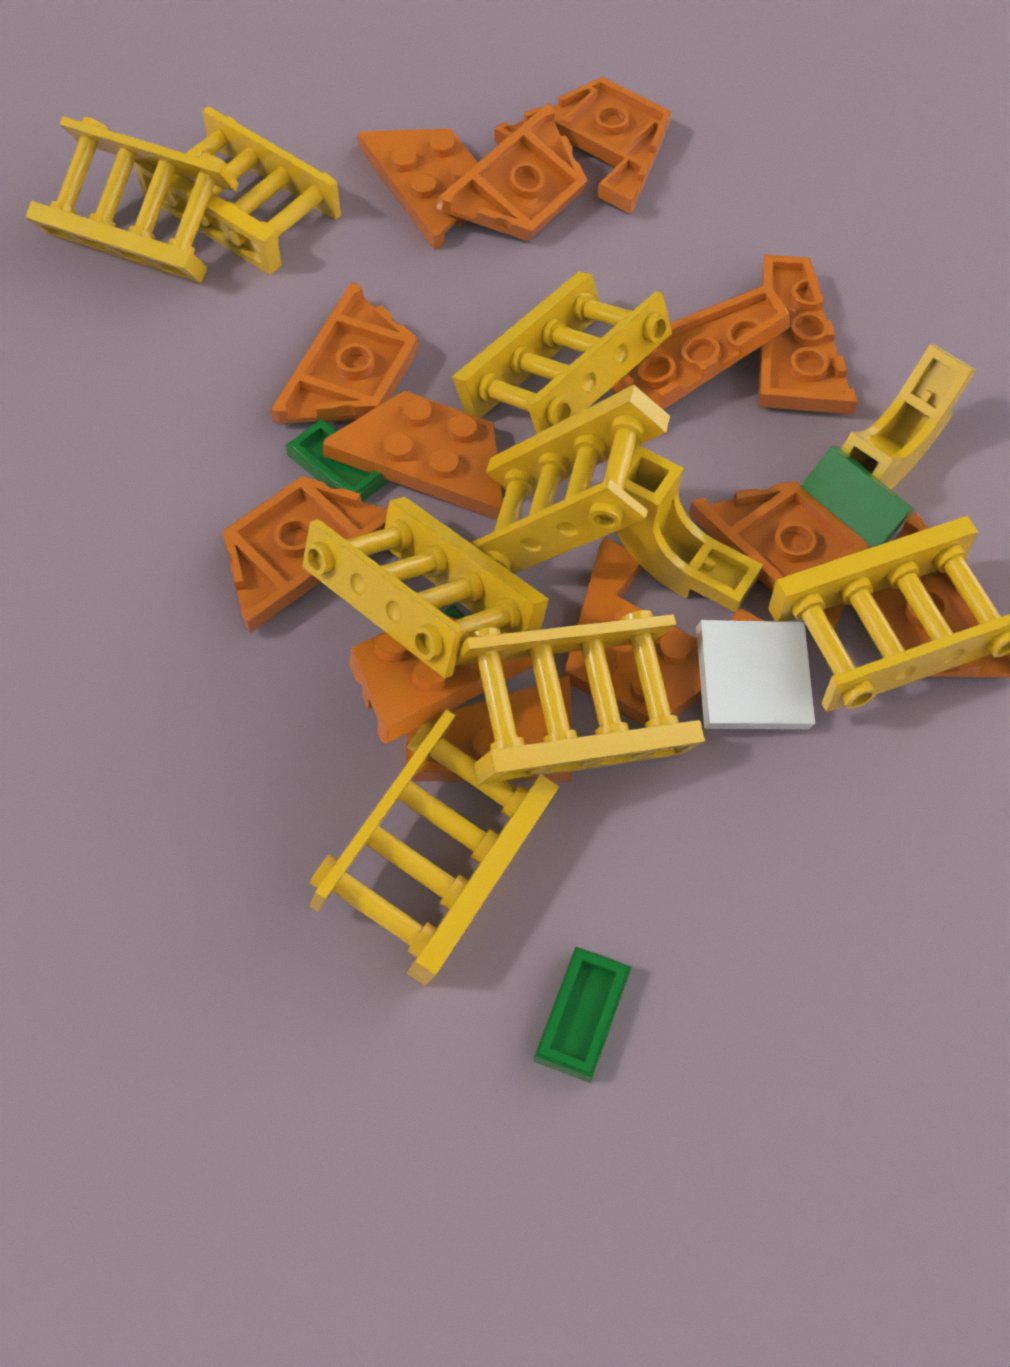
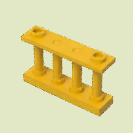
(231, 222)
(138, 242)
(542, 333)
(566, 451)
(441, 556)
(896, 566)
(562, 747)
(460, 896)

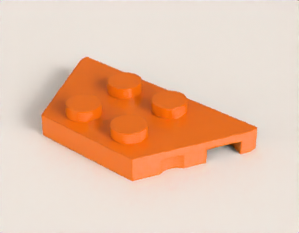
(418, 170)
(519, 181)
(349, 365)
(425, 450)
(780, 530)
(271, 541)
(951, 606)
(409, 691)

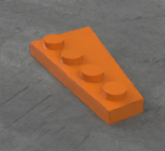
(707, 345)
(802, 363)

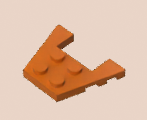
(613, 127)
(675, 650)

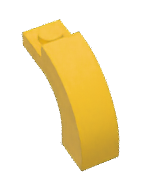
(913, 418)
(673, 546)

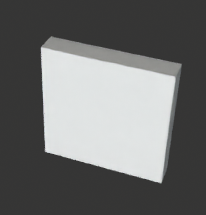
(754, 675)

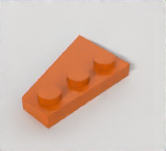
(473, 731)

